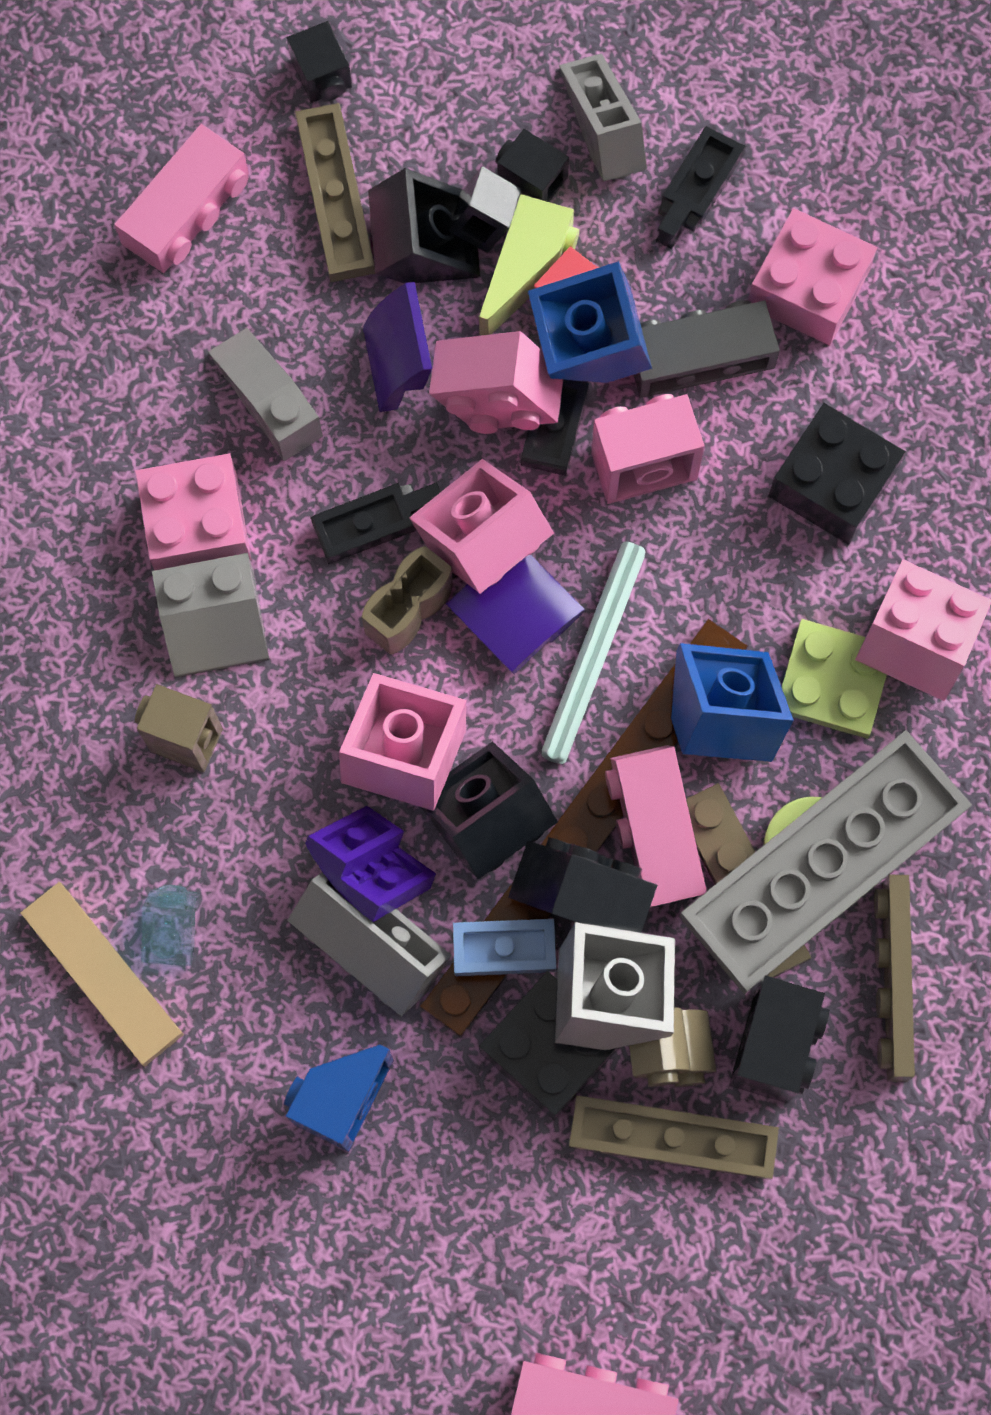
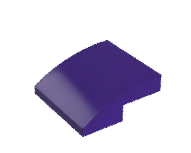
(397, 347)
(517, 612)
(367, 865)

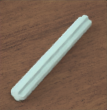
(593, 653)

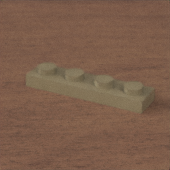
(335, 192)
(725, 846)
(896, 999)
(674, 1137)

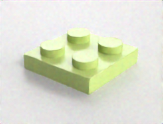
(827, 682)

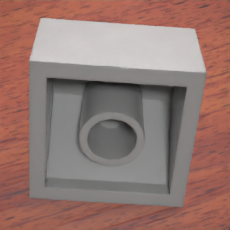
(210, 615)
(614, 987)

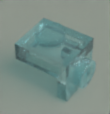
(169, 926)

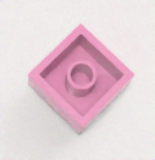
(812, 276)
(495, 382)
(647, 447)
(192, 511)
(482, 525)
(924, 630)
(403, 741)

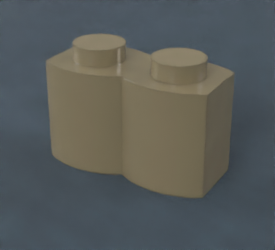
(417, 592)
(679, 1058)

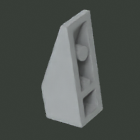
(605, 117)
(268, 393)

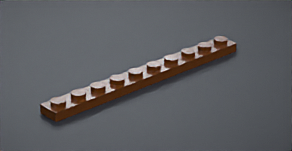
(585, 823)

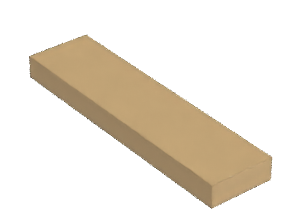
(102, 974)

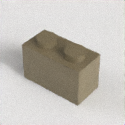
(178, 727)

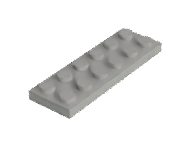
(824, 861)

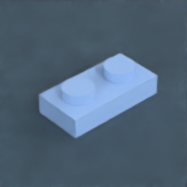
(504, 947)

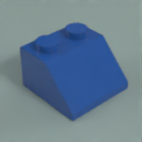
(590, 326)
(728, 703)
(338, 1095)

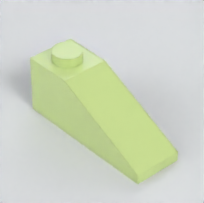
(532, 245)

